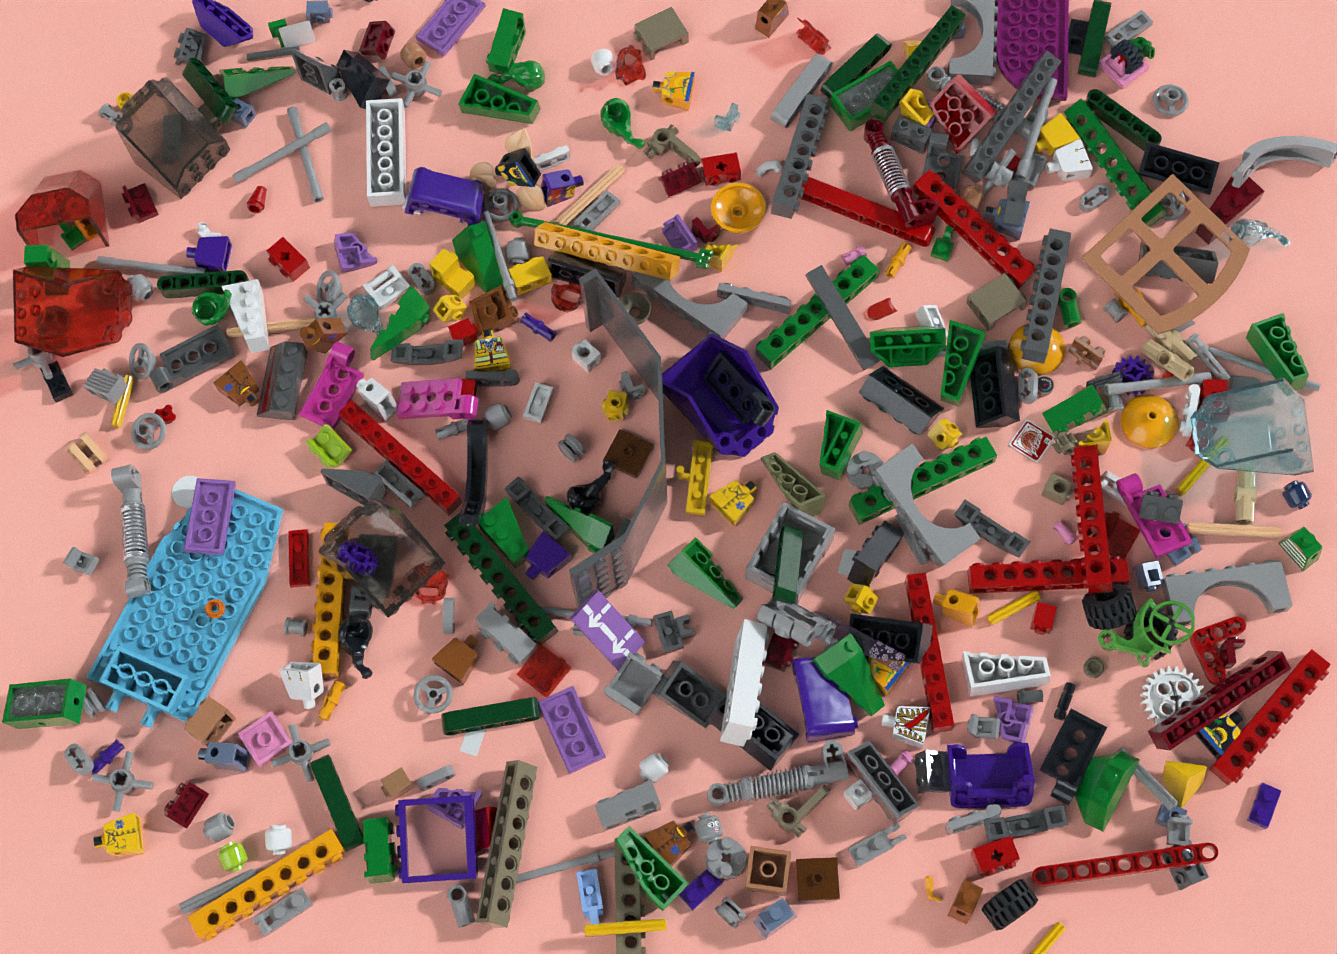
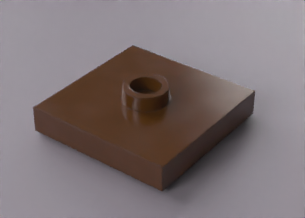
(628, 453)
(817, 879)

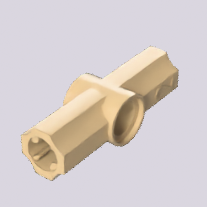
(1174, 343)
(1174, 365)
(1245, 497)

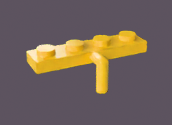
(698, 477)

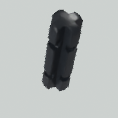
(1106, 379)
(1064, 701)

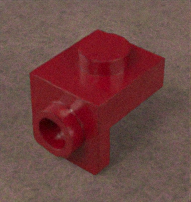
(701, 231)
(1227, 653)

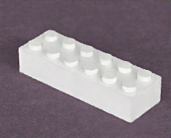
(386, 152)
(744, 683)

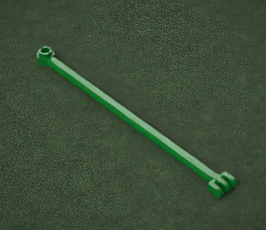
(700, 258)

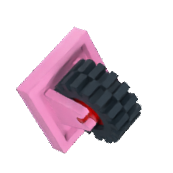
(1124, 63)

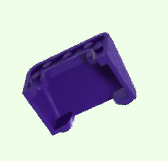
(445, 195)
(823, 705)
(990, 778)

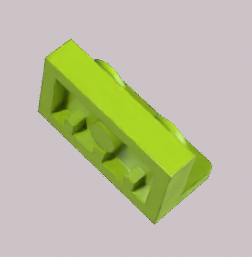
(329, 447)

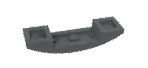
(427, 354)
(536, 509)
(990, 530)
(1026, 824)

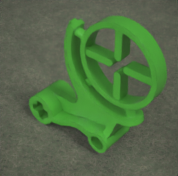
(1140, 644)

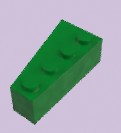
(44, 257)
(1278, 351)

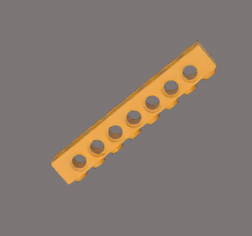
(607, 251)
(330, 666)
(201, 919)

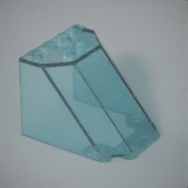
(1254, 430)

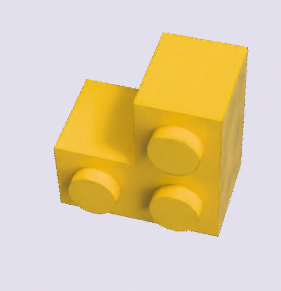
(450, 275)

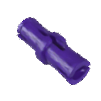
(538, 327)
(105, 757)

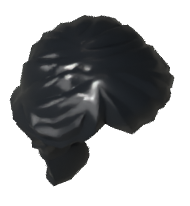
(590, 495)
(354, 638)

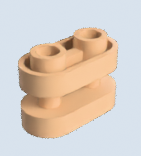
(86, 464)

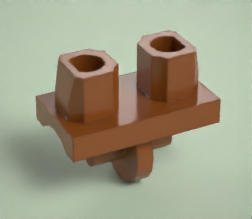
(1085, 353)

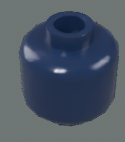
(1297, 494)

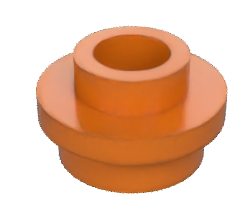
(215, 603)

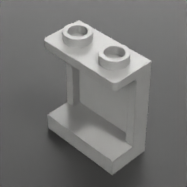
(634, 683)

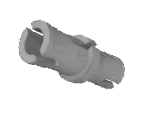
(451, 429)

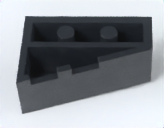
(362, 77)
(874, 553)

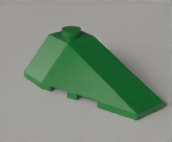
(242, 82)
(478, 256)
(407, 321)
(590, 529)
(698, 569)
(849, 669)
(654, 874)

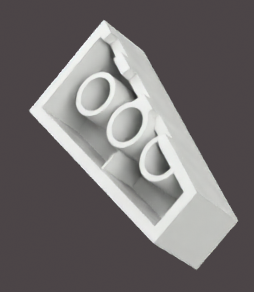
(250, 314)
(1003, 672)

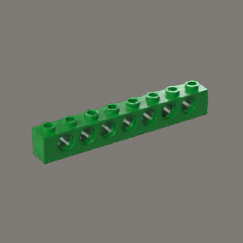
(1082, 110)
(772, 356)
(985, 456)

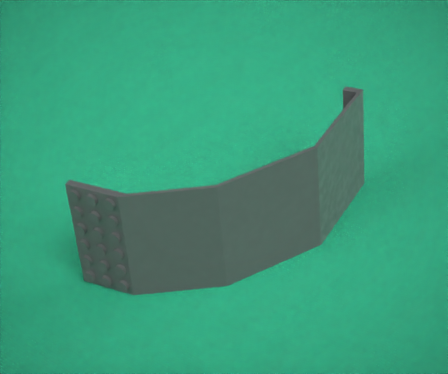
(616, 562)

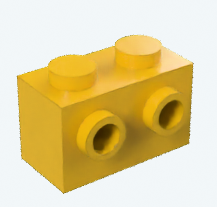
(530, 275)

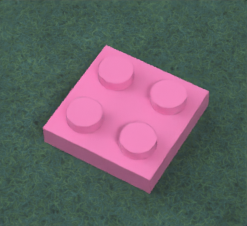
(265, 739)

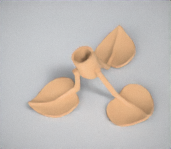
(528, 196)

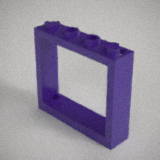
(470, 829)

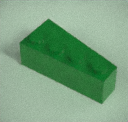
(497, 101)
(961, 355)

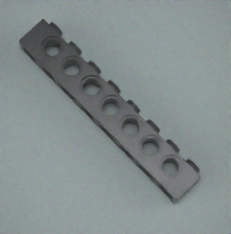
(1011, 116)
(799, 156)
(1051, 268)

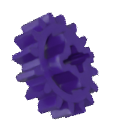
(1135, 371)
(357, 557)

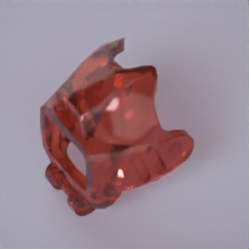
(626, 72)
(562, 304)
(437, 581)

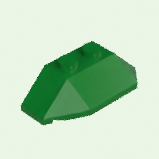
(907, 345)
(1103, 787)

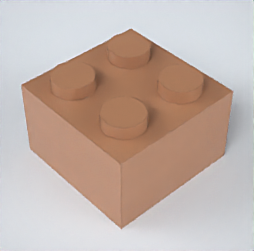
(209, 721)
(768, 871)

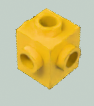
(450, 308)
(615, 406)
(945, 434)
(860, 599)

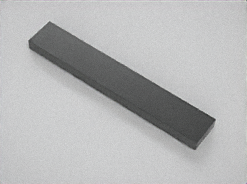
(842, 317)

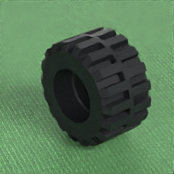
(1109, 609)
(1159, 625)
(1009, 904)

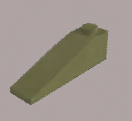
(794, 486)

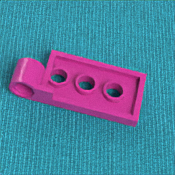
(337, 362)
(457, 408)
(1130, 491)

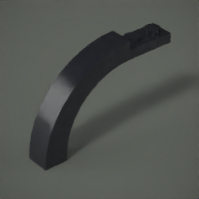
(477, 473)

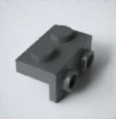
(1160, 507)

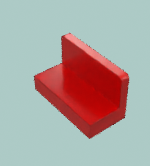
(484, 824)

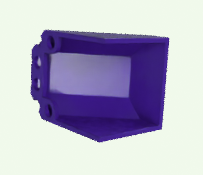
(704, 409)

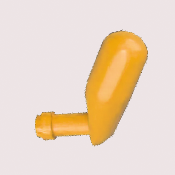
(929, 889)

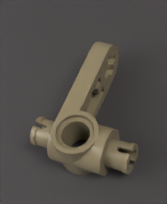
(672, 142)
(796, 827)

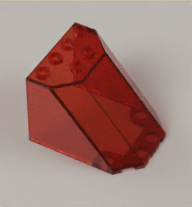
(62, 200)
(70, 308)

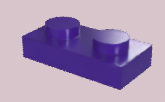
(1264, 805)
(700, 889)

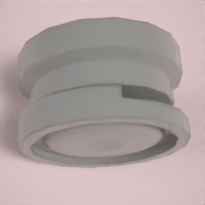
(571, 448)
(93, 703)
(727, 912)

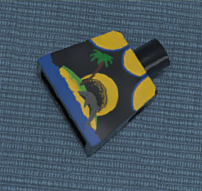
(518, 169)
(1220, 733)

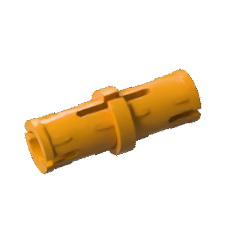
(897, 260)
(331, 701)

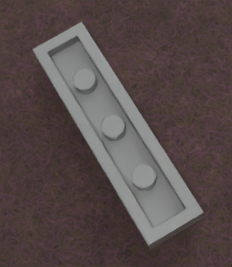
(754, 298)

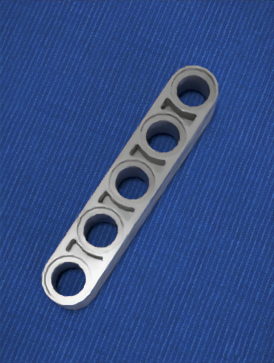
(806, 83)

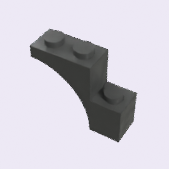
(1015, 202)

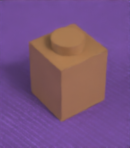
(396, 784)

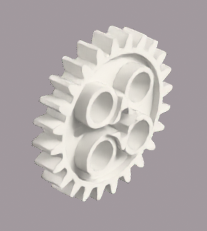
(1155, 700)

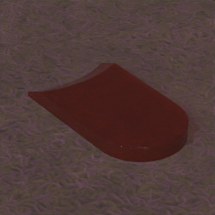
(881, 309)

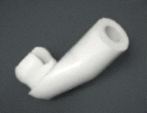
(768, 165)

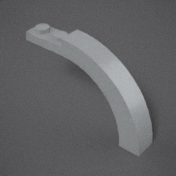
(1284, 148)

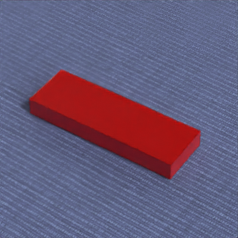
(299, 558)

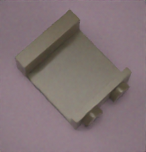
(660, 31)
(996, 300)

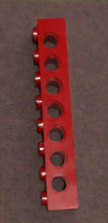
(975, 239)
(400, 457)
(1102, 580)
(1039, 582)
(931, 663)
(1312, 663)

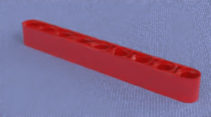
(864, 211)
(1132, 858)

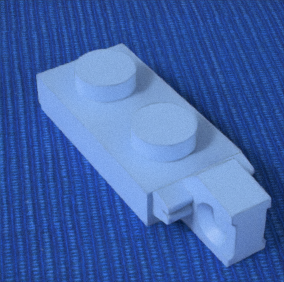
(590, 894)

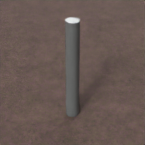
(271, 53)

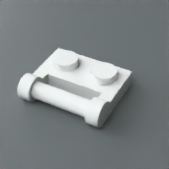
(388, 291)

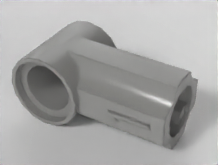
(461, 908)

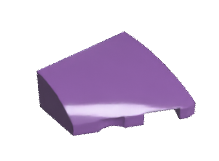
(351, 253)
(1014, 719)
(452, 812)

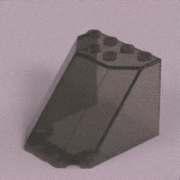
(169, 137)
(402, 554)

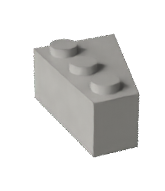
(505, 635)
(628, 806)

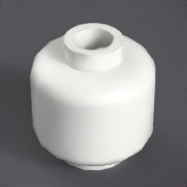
(603, 62)
(653, 767)
(278, 839)

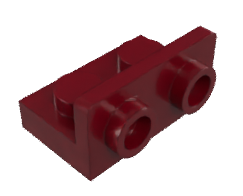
(377, 39)
(680, 179)
(140, 202)
(780, 652)
(185, 804)

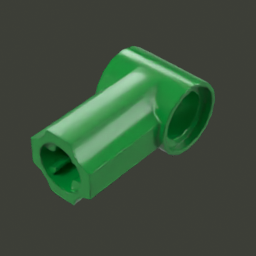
(1069, 308)

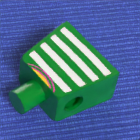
(1302, 547)

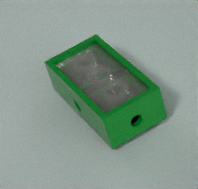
(855, 99)
(44, 703)

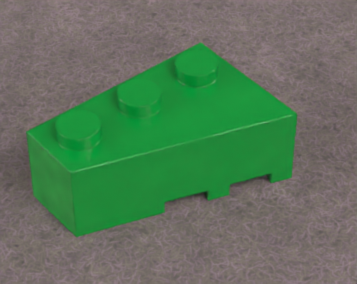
(507, 41)
(1075, 411)
(838, 443)
(504, 532)
(379, 850)

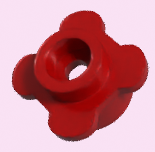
(166, 410)

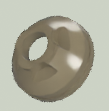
(637, 301)

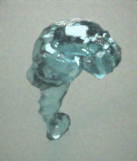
(1254, 231)
(364, 313)

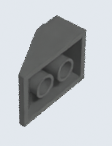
(315, 70)
(356, 484)
(688, 693)

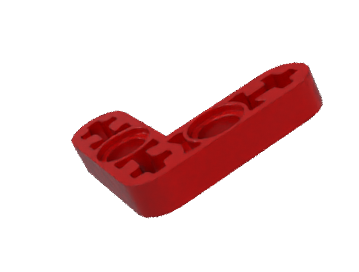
(1208, 646)

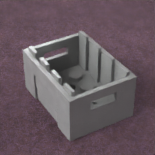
(815, 544)

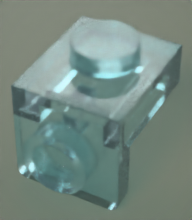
(727, 122)

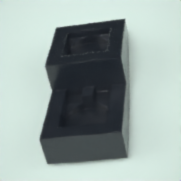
(1077, 36)
(58, 383)

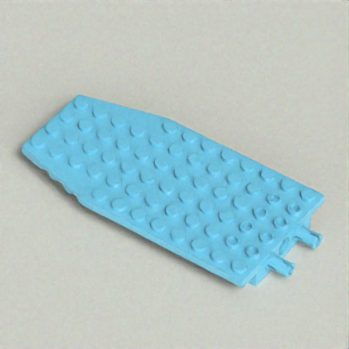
(164, 642)

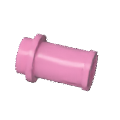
(856, 253)
(1064, 531)
(901, 762)

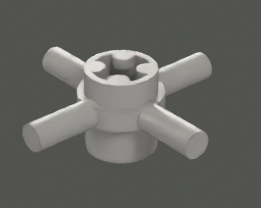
(416, 83)
(998, 173)
(325, 307)
(37, 358)
(302, 760)
(120, 774)

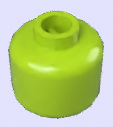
(232, 856)

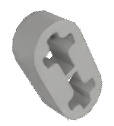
(390, 89)
(1092, 195)
(425, 276)
(1030, 385)
(449, 615)
(75, 762)
(436, 778)

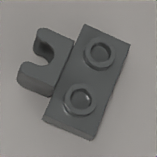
(672, 631)

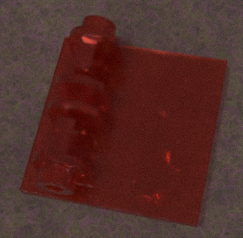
(812, 37)
(1119, 535)
(544, 671)

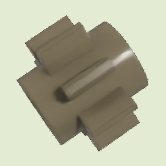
(1064, 443)

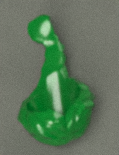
(526, 74)
(616, 119)
(211, 307)

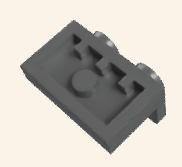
(191, 46)
(910, 134)
(931, 772)
(1188, 875)

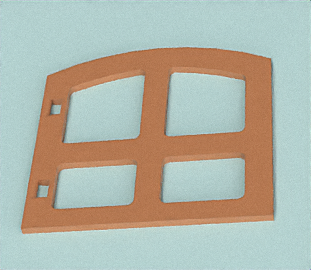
(1162, 250)

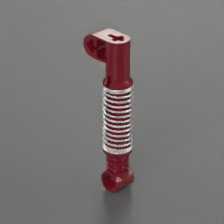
(893, 175)

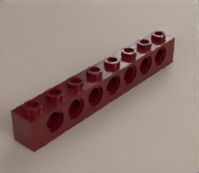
(1219, 700)

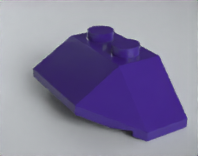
(222, 22)

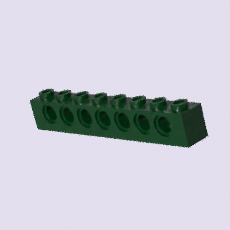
(917, 63)
(545, 628)

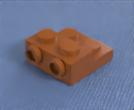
(493, 310)

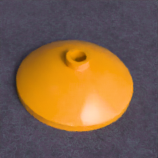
(738, 199)
(1054, 357)
(1147, 431)

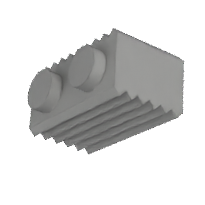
(105, 385)

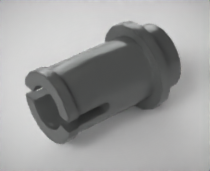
(1029, 696)

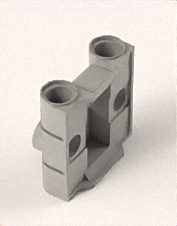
(795, 622)

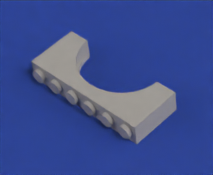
(978, 64)
(710, 318)
(895, 480)
(1263, 580)

